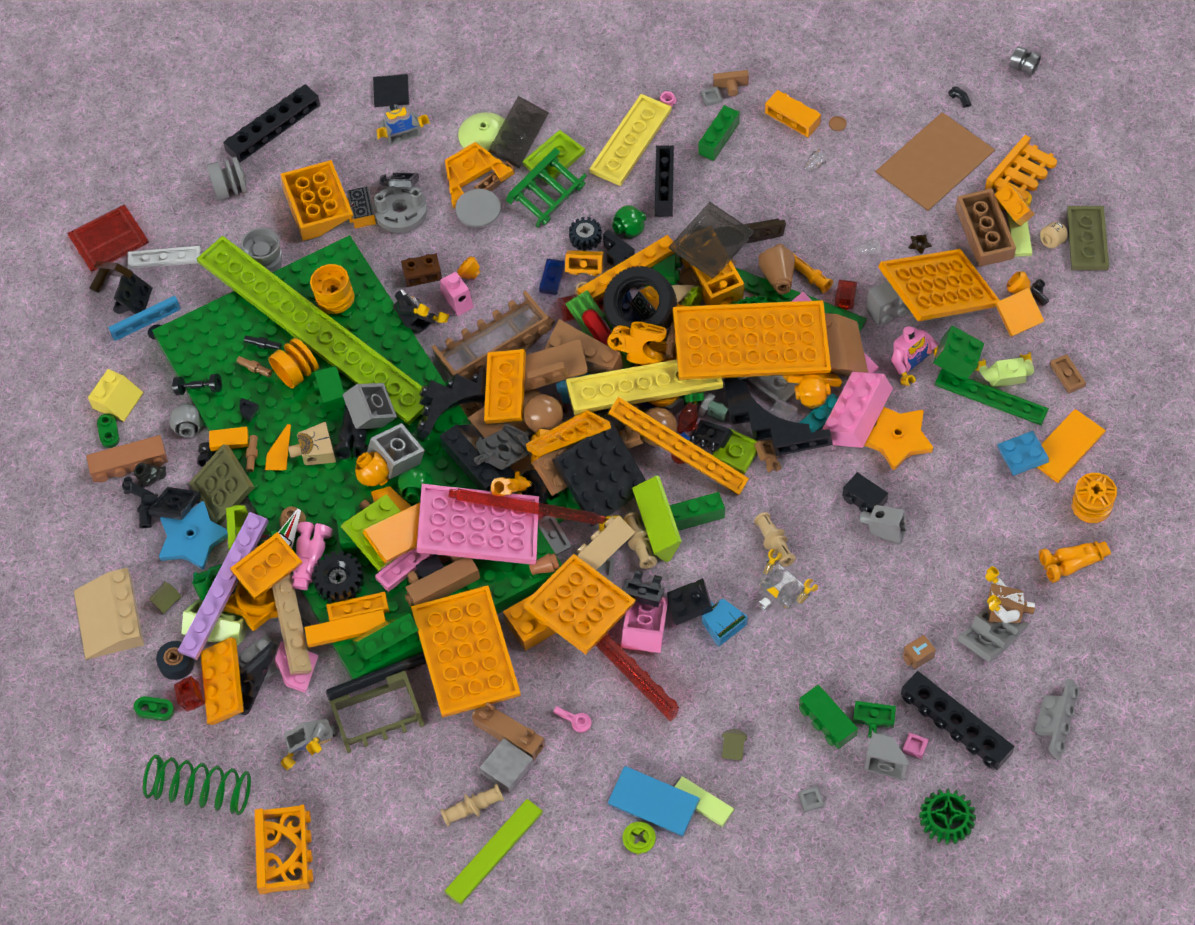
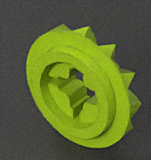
(693, 297)
(636, 829)

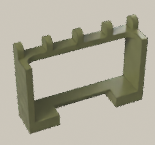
(394, 682)

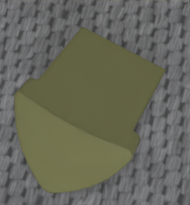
(165, 597)
(733, 744)

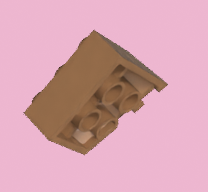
(844, 345)

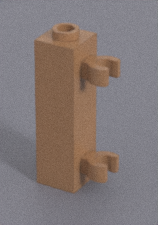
(442, 582)
(502, 726)

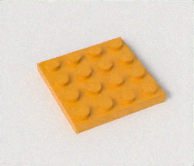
(579, 604)

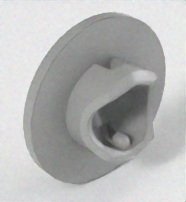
(478, 208)

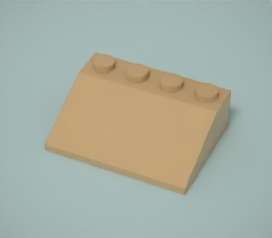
(108, 614)

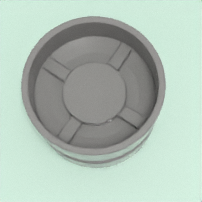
(264, 247)

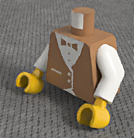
(1005, 603)

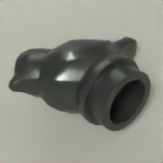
(148, 473)

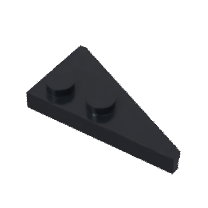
(254, 673)

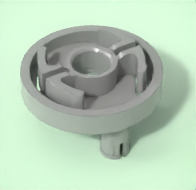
(395, 197)

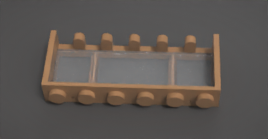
(504, 333)

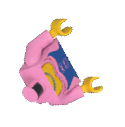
(910, 350)

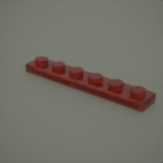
(638, 677)

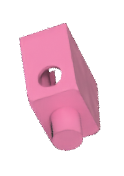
(452, 289)

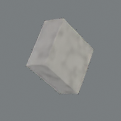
(506, 765)

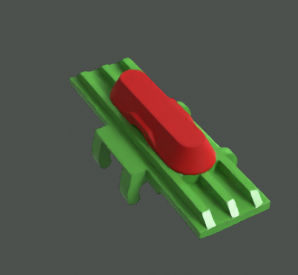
(591, 321)

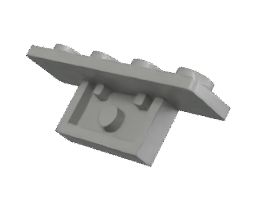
(1056, 717)

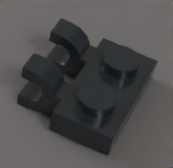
(644, 593)

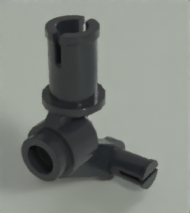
(147, 500)

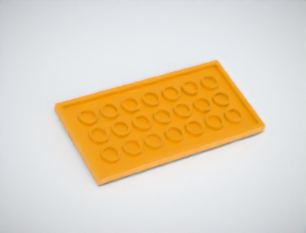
(751, 340)

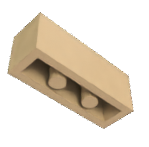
(605, 542)

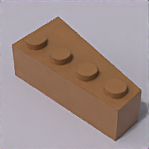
(598, 356)

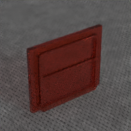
(108, 237)

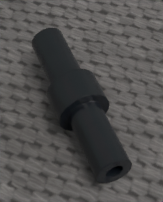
(262, 342)

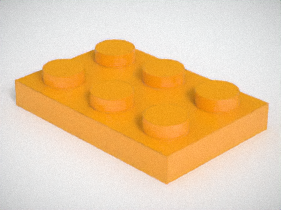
(266, 566)

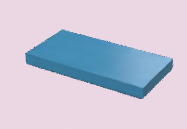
(654, 801)

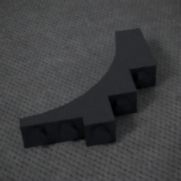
(441, 398)

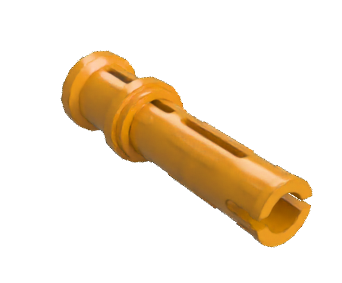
(814, 276)

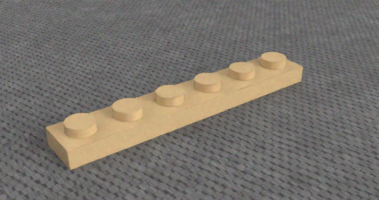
(291, 627)

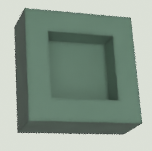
(717, 411)

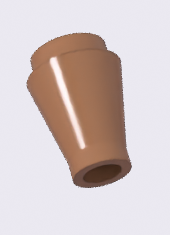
(545, 564)

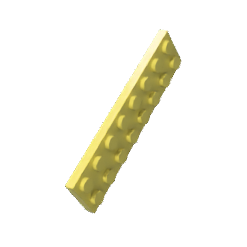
(634, 386)

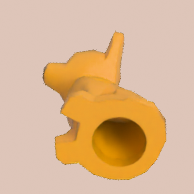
(503, 486)

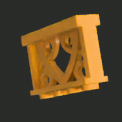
(263, 829)

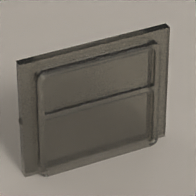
(711, 240)

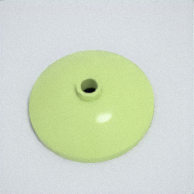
(480, 129)

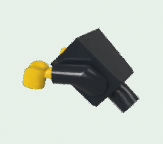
(414, 313)

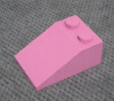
(644, 627)

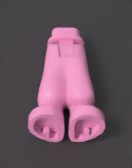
(309, 551)

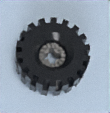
(338, 565)

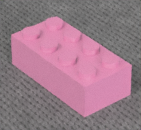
(858, 409)

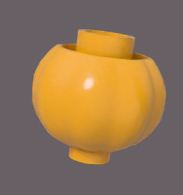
(812, 390)
(371, 469)

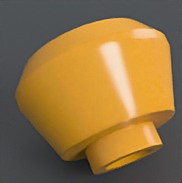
(469, 268)
(1018, 282)

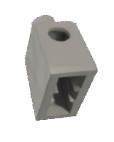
(886, 522)

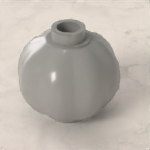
(184, 419)

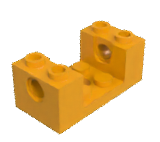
(721, 289)

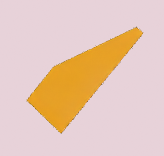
(278, 453)

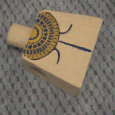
(314, 446)

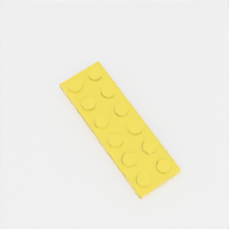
(630, 140)

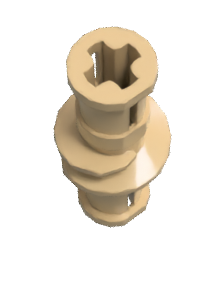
(774, 539)
(640, 541)
(472, 805)

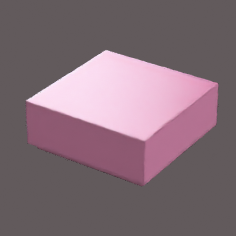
(915, 745)

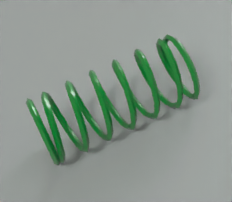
(160, 774)

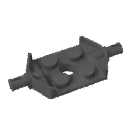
(508, 439)

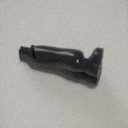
(346, 435)

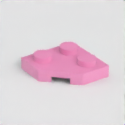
(298, 681)

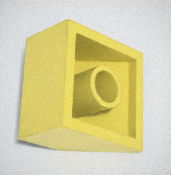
(115, 395)

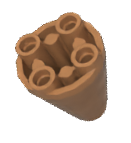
(778, 267)

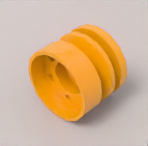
(332, 289)
(293, 363)
(1094, 497)

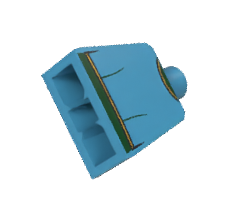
(723, 621)

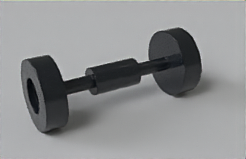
(214, 383)

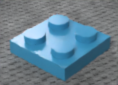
(1023, 453)

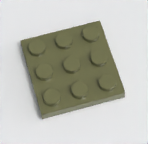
(221, 483)

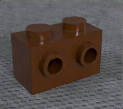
(421, 270)

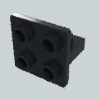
(132, 295)

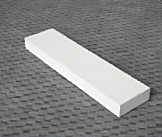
(163, 257)

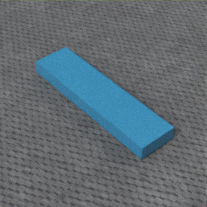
(144, 318)

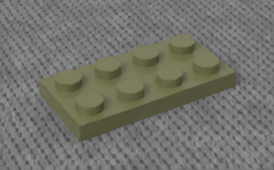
(1087, 238)

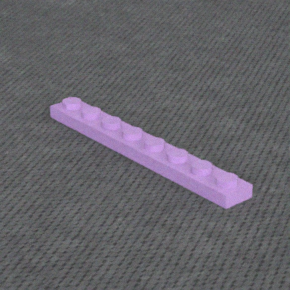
(222, 587)

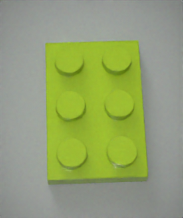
(569, 153)

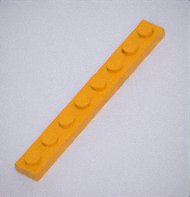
(678, 446)

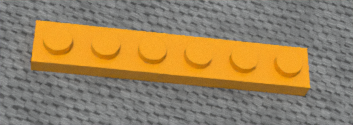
(647, 258)

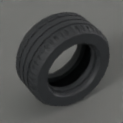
(639, 276)

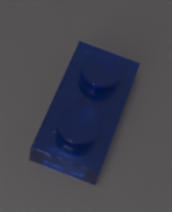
(552, 276)

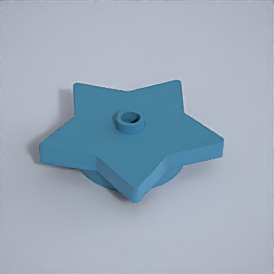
(191, 537)

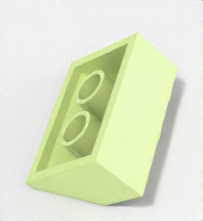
(227, 625)

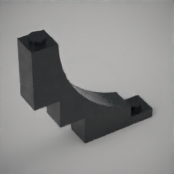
(786, 435)

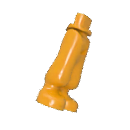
(1072, 558)

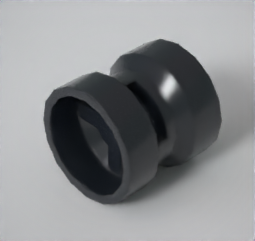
(205, 453)

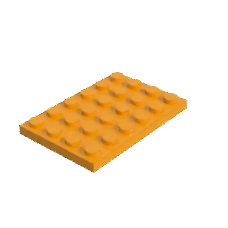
(938, 284)
(465, 651)

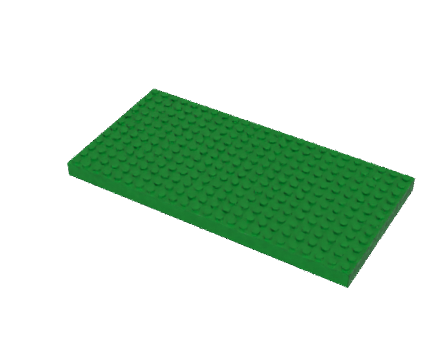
(210, 343)

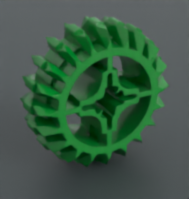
(939, 816)

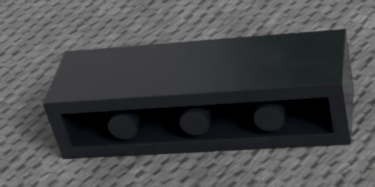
(664, 181)

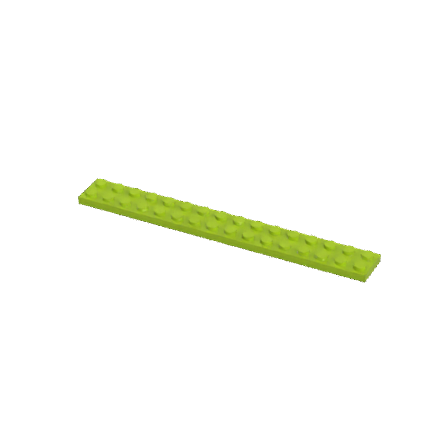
(311, 325)

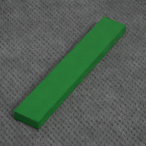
(992, 397)

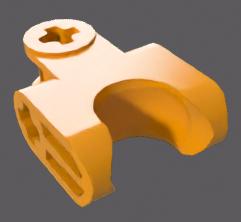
(635, 340)

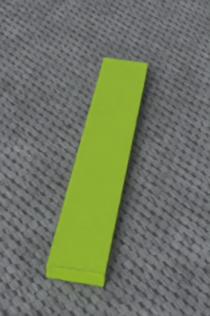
(493, 851)

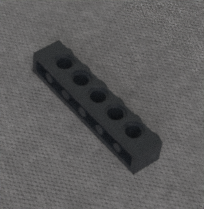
(272, 123)
(953, 710)

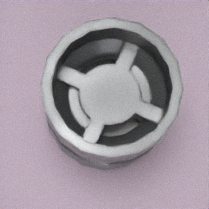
(1024, 60)

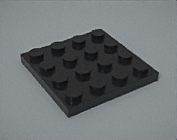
(600, 472)

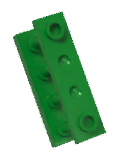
(540, 171)

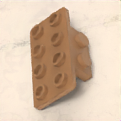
(554, 365)

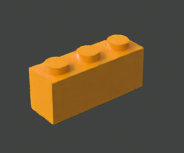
(793, 113)

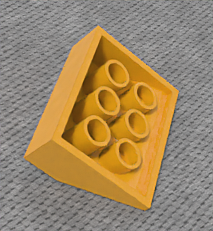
(316, 199)

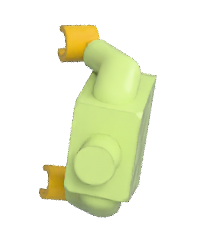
(1007, 371)

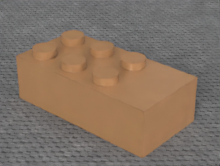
(985, 227)

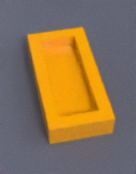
(233, 437)

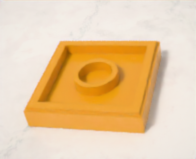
(1019, 312)

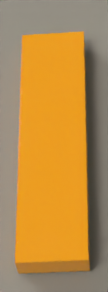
(342, 628)

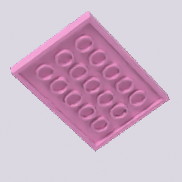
(475, 529)

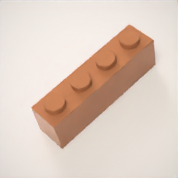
(124, 458)

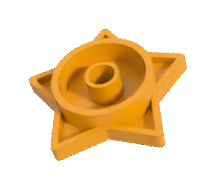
(898, 436)
(253, 611)

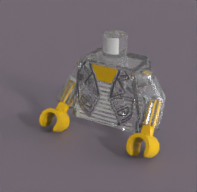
(782, 587)

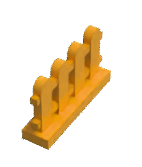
(1014, 158)

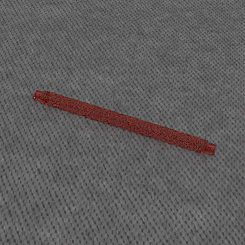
(526, 506)

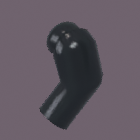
(962, 95)
(1037, 292)

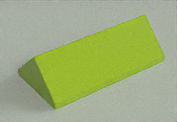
(657, 518)

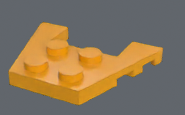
(469, 165)

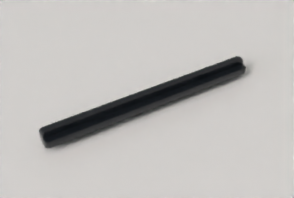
(375, 676)

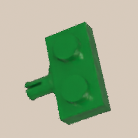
(874, 715)

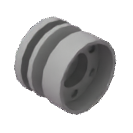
(227, 178)

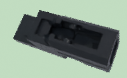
(618, 250)

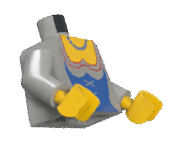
(401, 124)
(307, 737)

